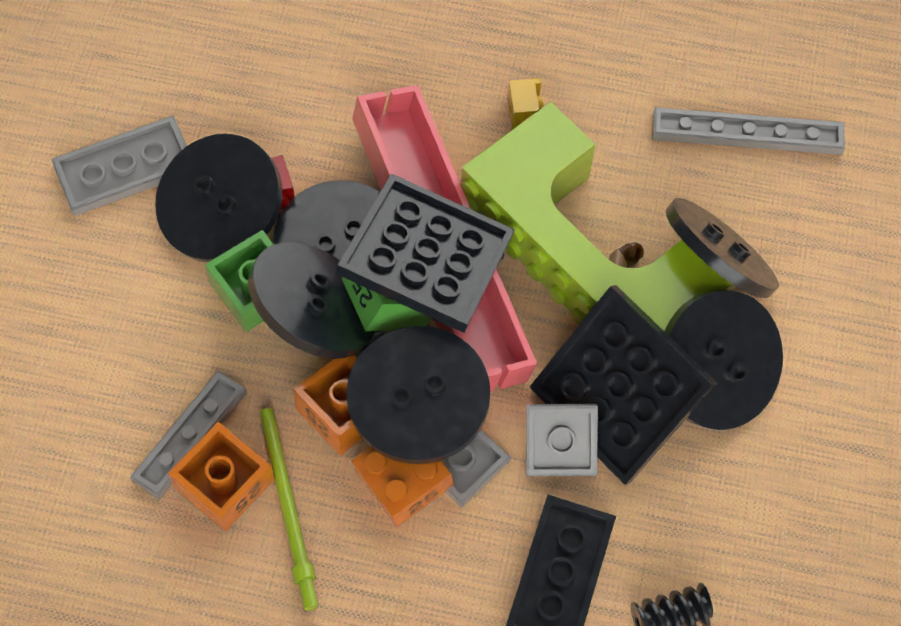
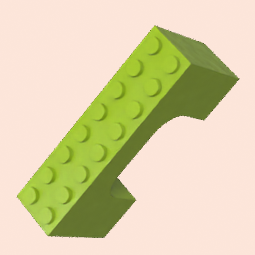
(521, 183)

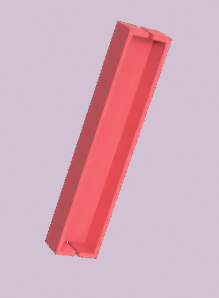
(411, 148)

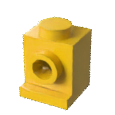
(524, 99)

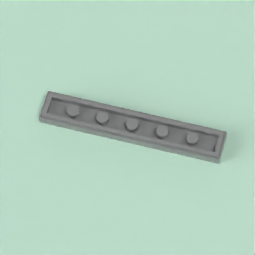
(748, 131)

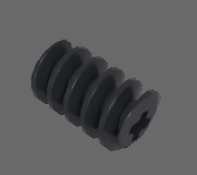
(678, 610)

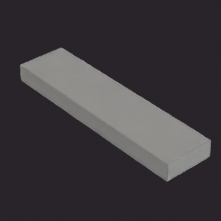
(208, 408)

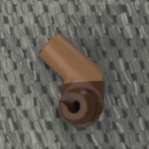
(627, 254)

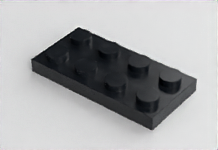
(562, 565)

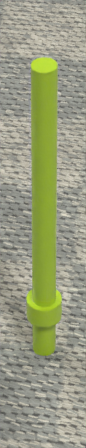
(303, 571)

